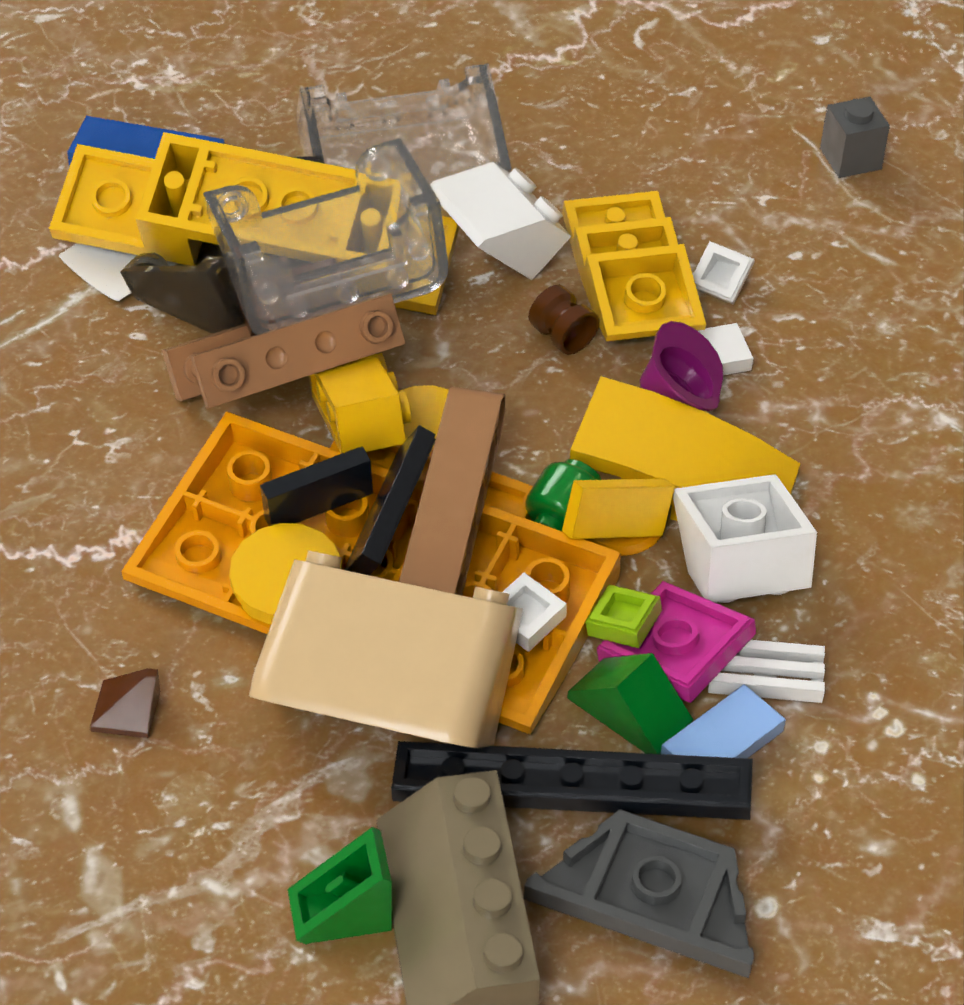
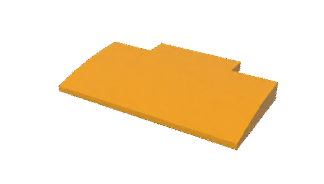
(221, 505)

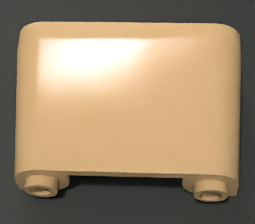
(389, 653)

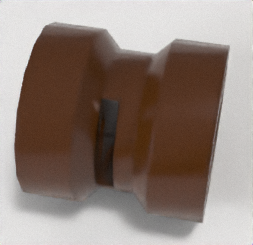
(560, 316)

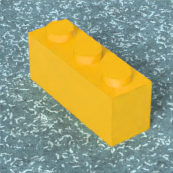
(362, 404)

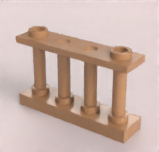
(238, 365)

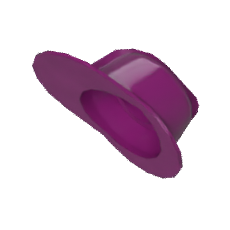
(684, 367)

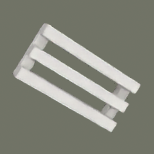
(771, 660)

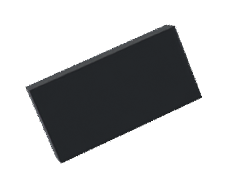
(317, 488)

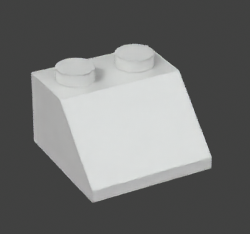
(503, 216)
(745, 538)

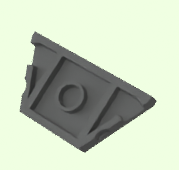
(653, 888)

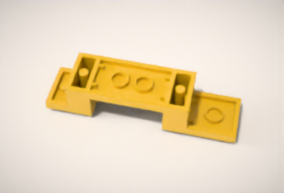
(160, 204)

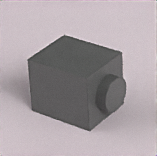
(854, 137)

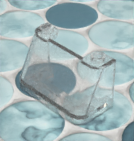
(441, 128)
(335, 245)

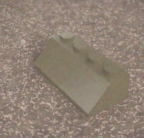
(458, 896)

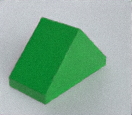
(633, 700)
(345, 893)

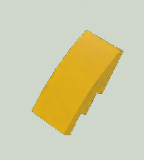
(632, 264)
(657, 437)

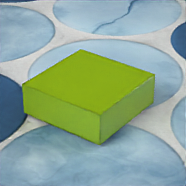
(623, 616)

